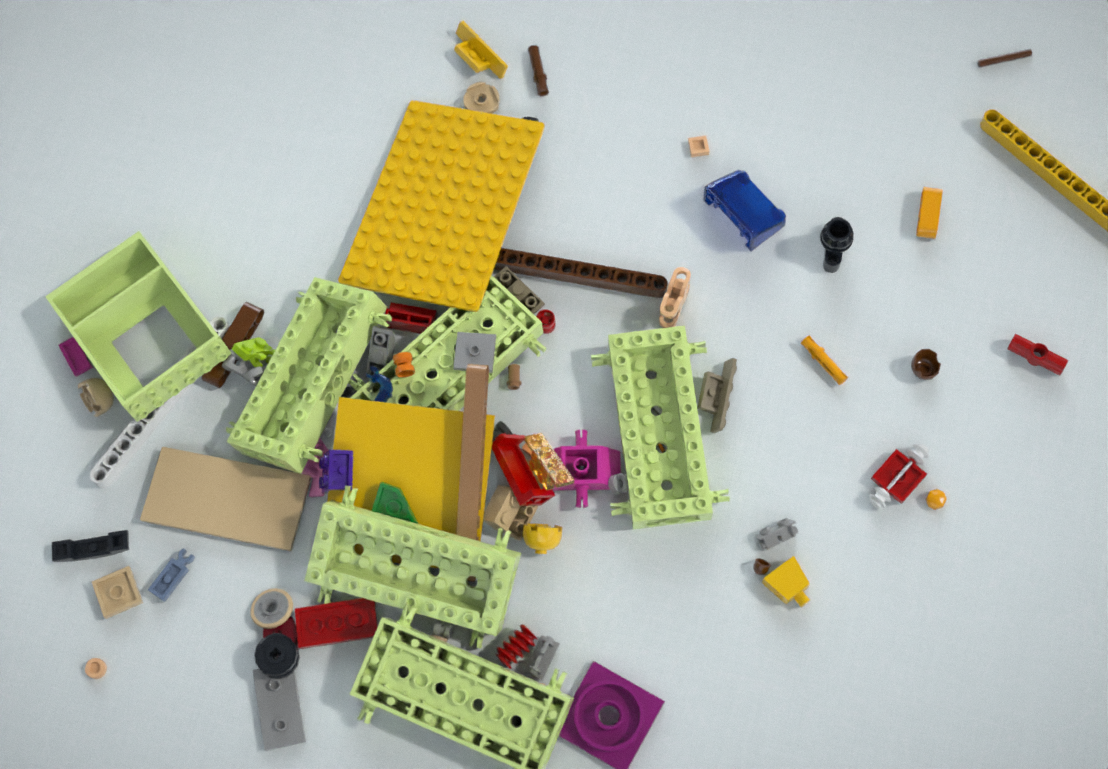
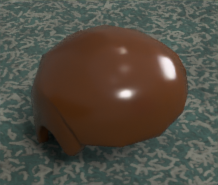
(925, 364)

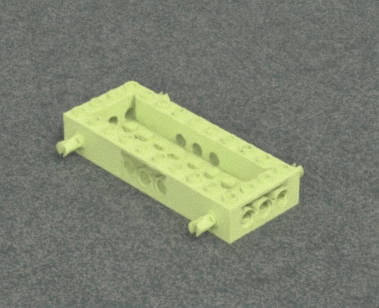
(435, 351)
(296, 372)
(676, 427)
(376, 578)
(466, 679)

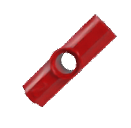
(1047, 360)

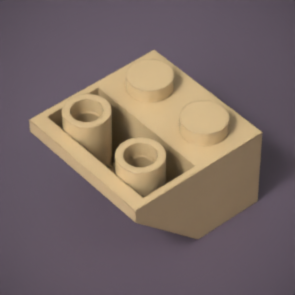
(506, 513)

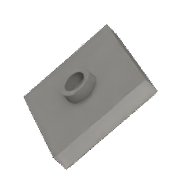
(474, 349)

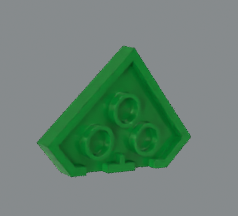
(393, 503)

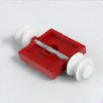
(899, 476)

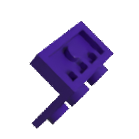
(336, 470)

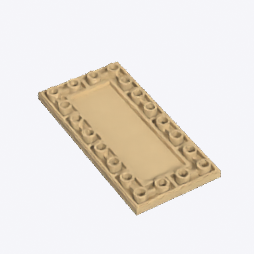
(226, 498)

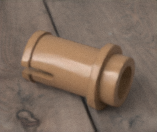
(514, 377)

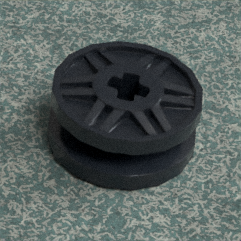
(269, 648)

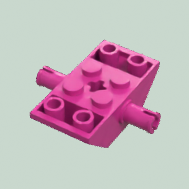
(598, 464)

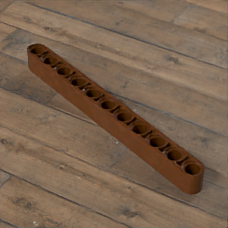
(578, 267)

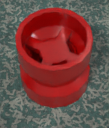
(545, 317)

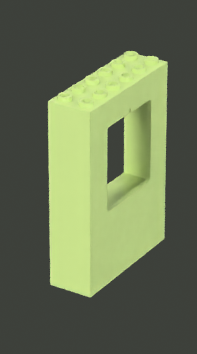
(118, 295)

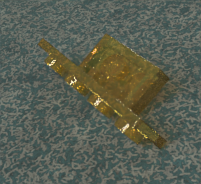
(546, 463)

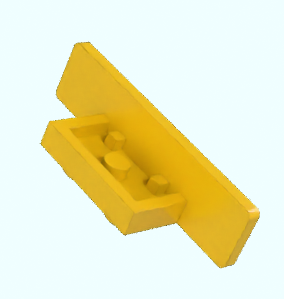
(477, 52)

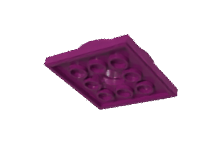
(615, 743)

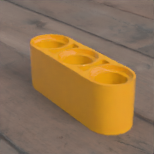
(929, 212)

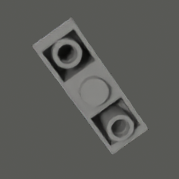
(381, 349)

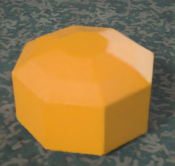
(936, 499)

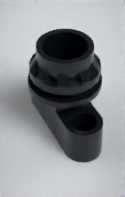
(835, 238)

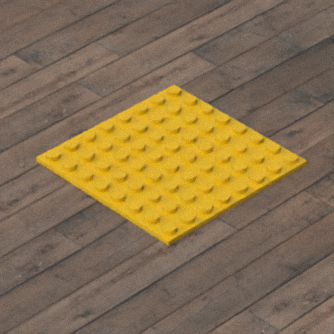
(410, 450)

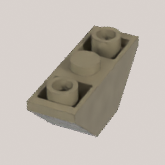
(519, 290)

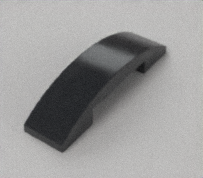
(90, 548)

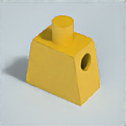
(788, 582)

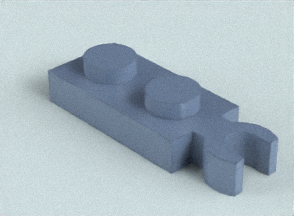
(171, 576)

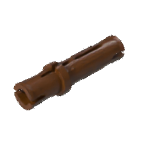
(539, 75)

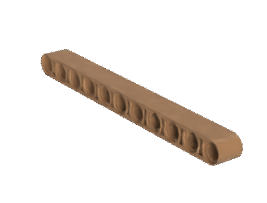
(472, 451)

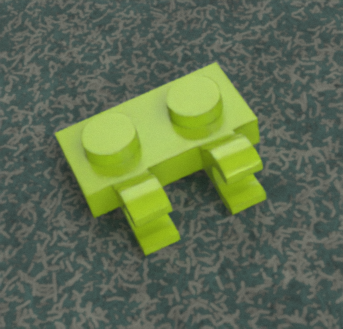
(254, 350)

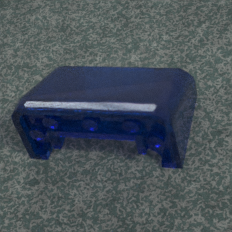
(745, 207)

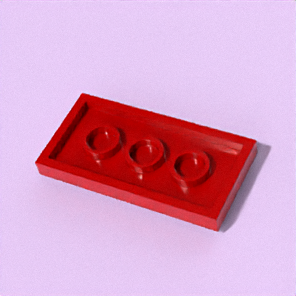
(336, 622)

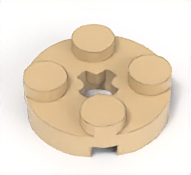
(482, 90)

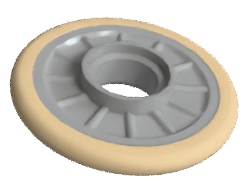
(264, 600)

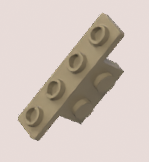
(716, 394)

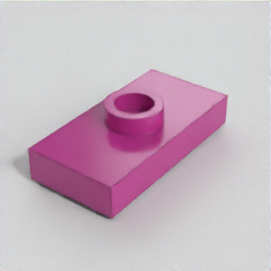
(75, 356)

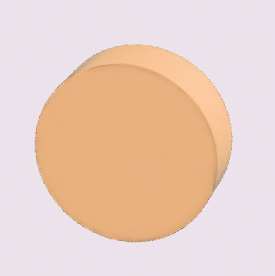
(95, 668)

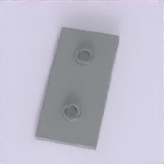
(279, 710)

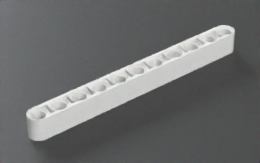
(147, 427)

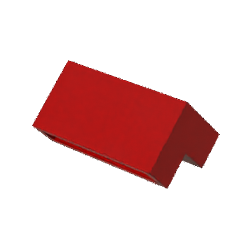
(410, 318)

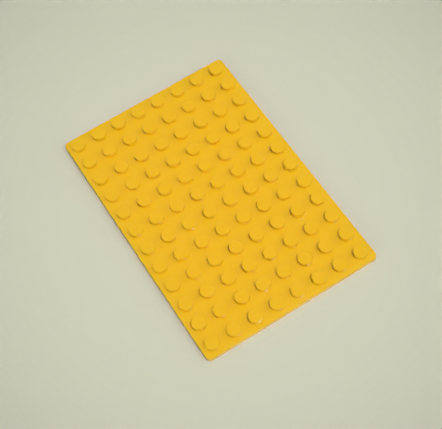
(442, 205)

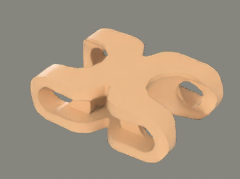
(674, 297)

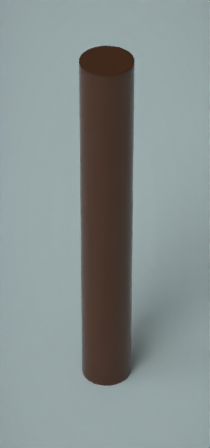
(1003, 58)

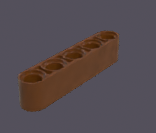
(240, 330)

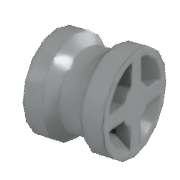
(443, 628)

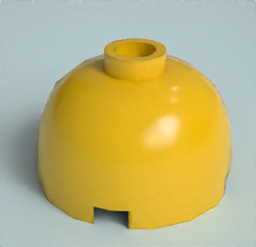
(542, 536)

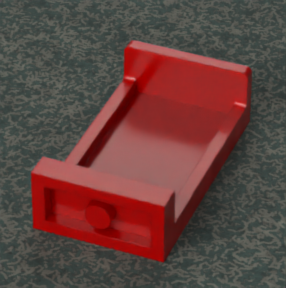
(518, 472)

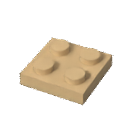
(117, 592)

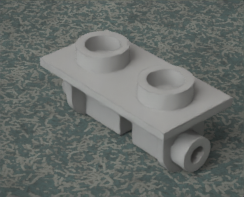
(783, 529)
(542, 657)

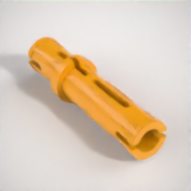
(824, 360)

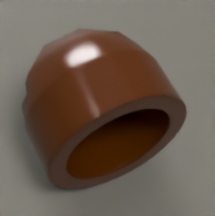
(761, 566)

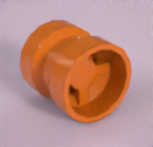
(403, 364)

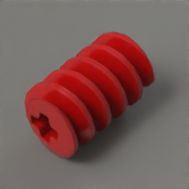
(515, 646)

